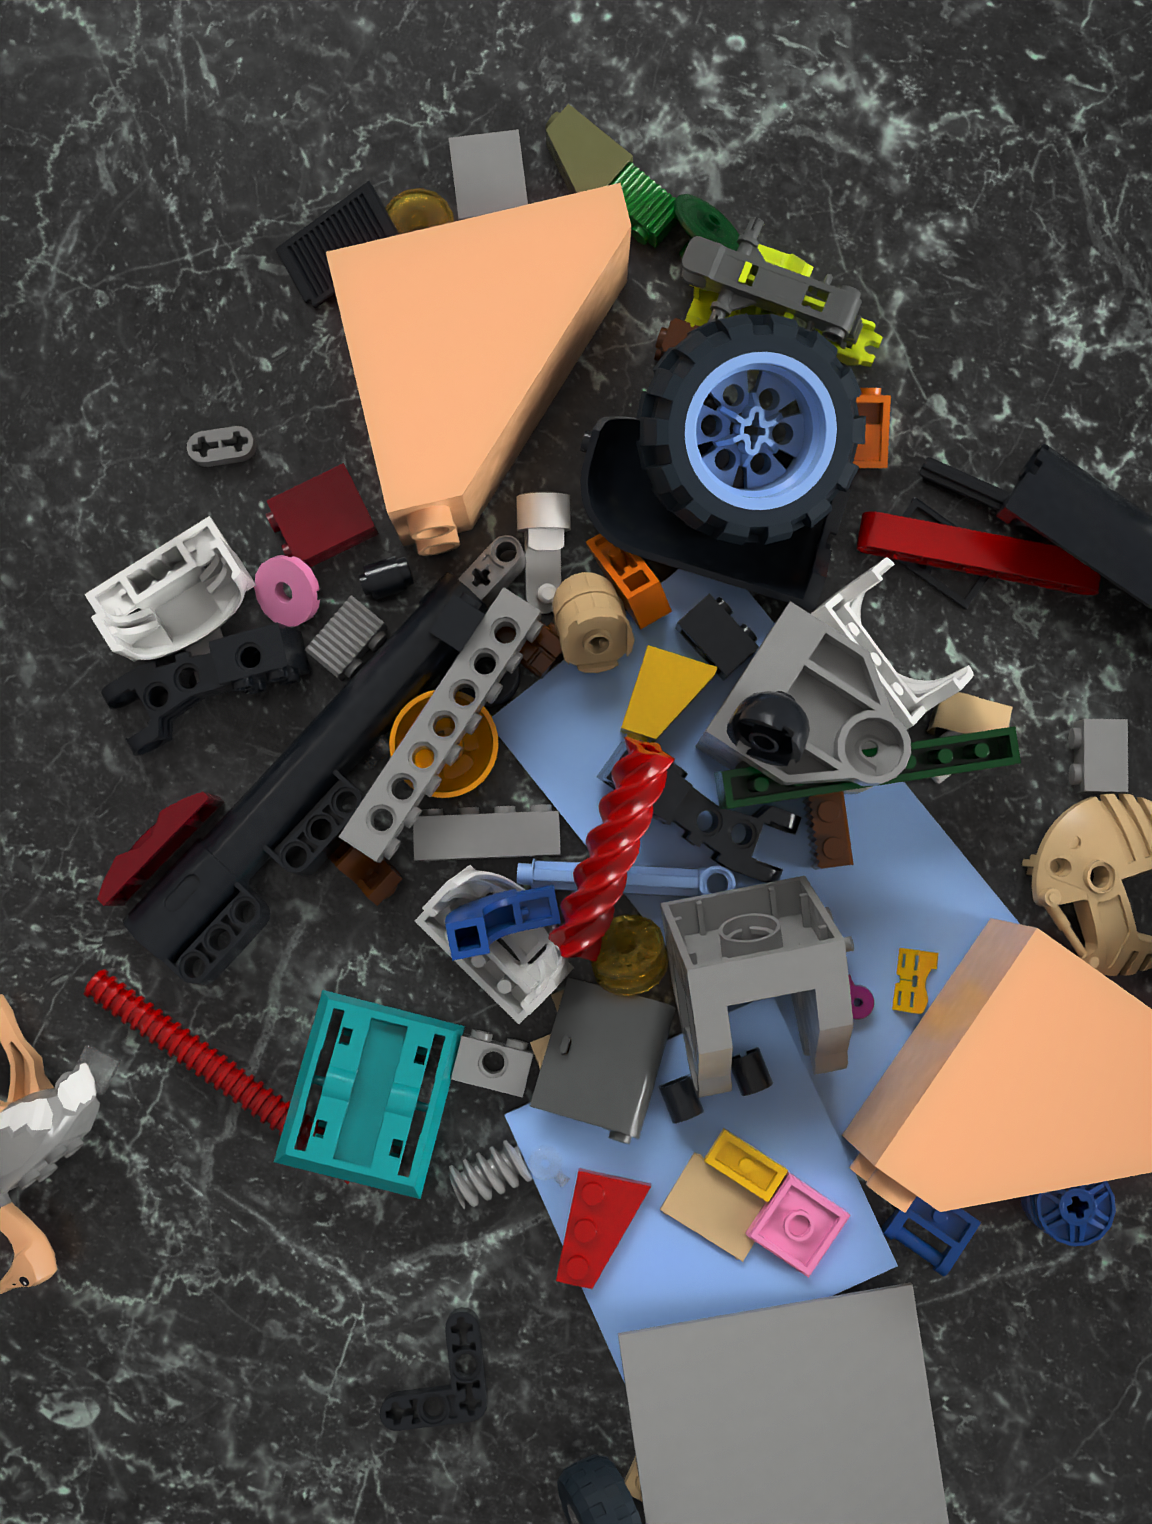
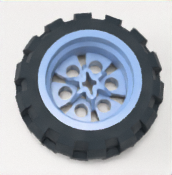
(820, 437)

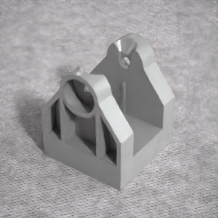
(838, 693)
(754, 948)

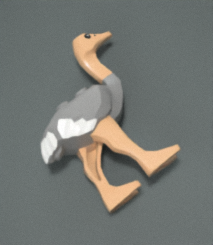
(35, 1132)

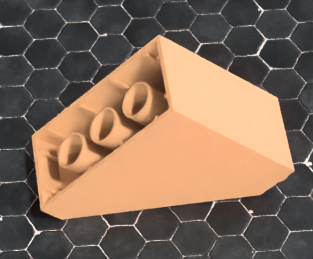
(468, 342)
(1012, 1082)

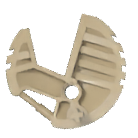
(1116, 844)

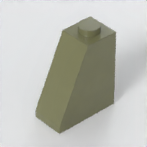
(583, 151)

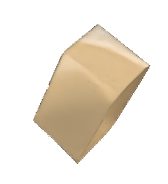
(969, 714)

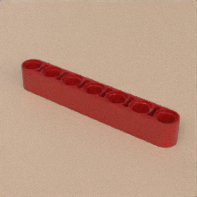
(975, 553)

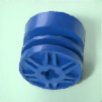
(1084, 1224)

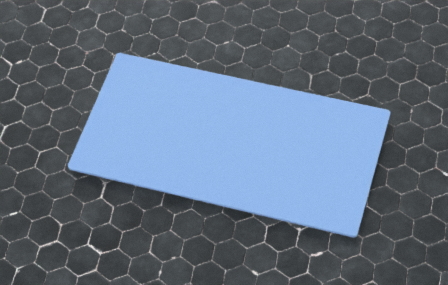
(906, 877)

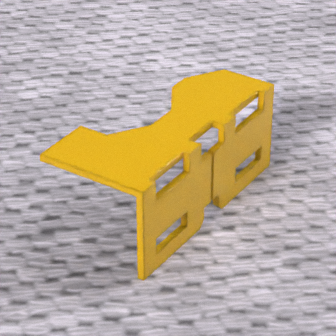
(926, 962)

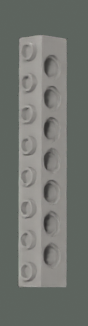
(506, 611)

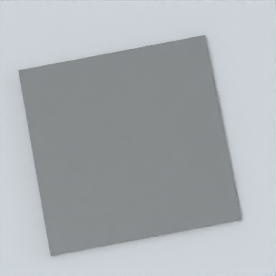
(787, 1415)

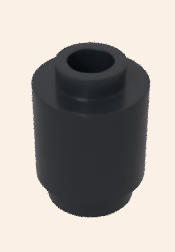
(386, 577)

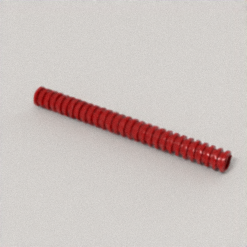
(194, 1053)

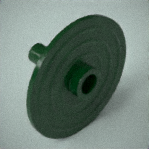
(704, 220)

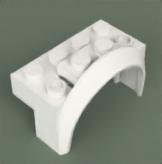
(906, 696)
(509, 982)

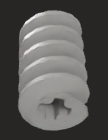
(489, 1174)

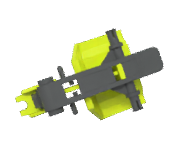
(776, 283)

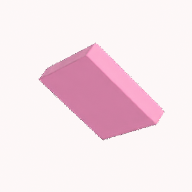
(798, 1224)

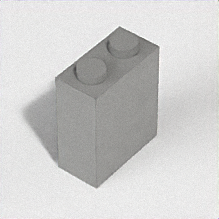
(487, 173)

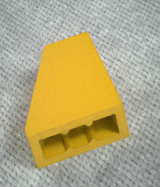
(663, 692)

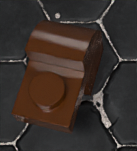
(374, 879)

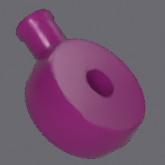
(866, 1000)

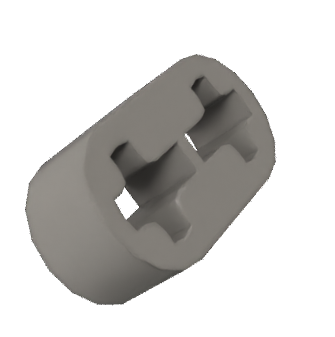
(221, 437)

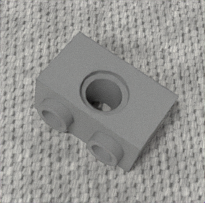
(471, 1068)

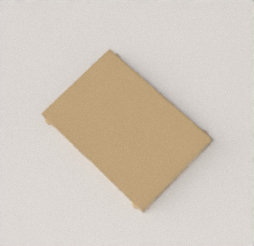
(713, 1206)

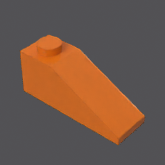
(632, 580)

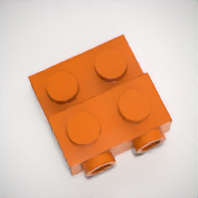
(877, 412)

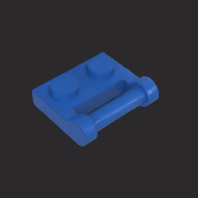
(951, 1226)

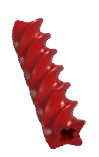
(612, 849)

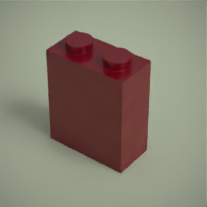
(321, 517)

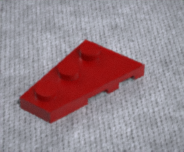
(596, 1223)

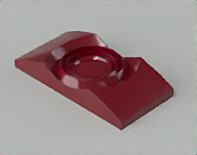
(156, 847)

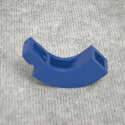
(486, 919)

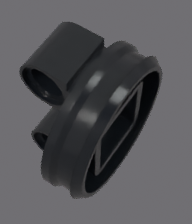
(748, 1072)

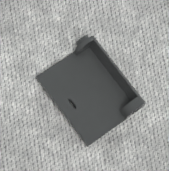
(610, 1058)

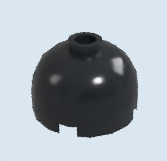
(771, 727)

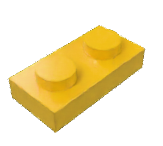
(745, 1165)

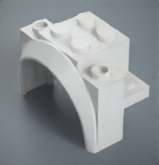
(175, 595)

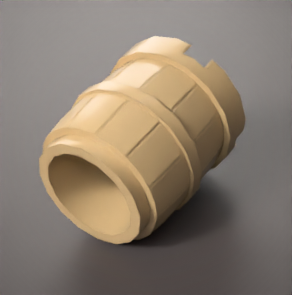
(591, 623)

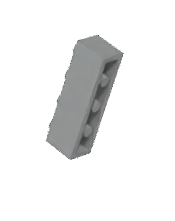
(487, 835)

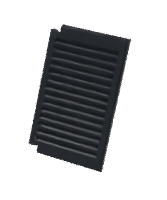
(350, 222)

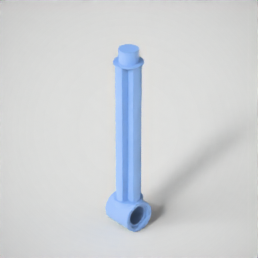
(640, 878)

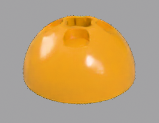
(477, 752)

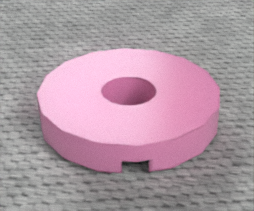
(272, 598)

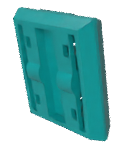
(369, 1094)

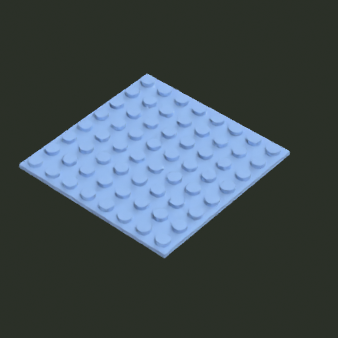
(664, 1268)

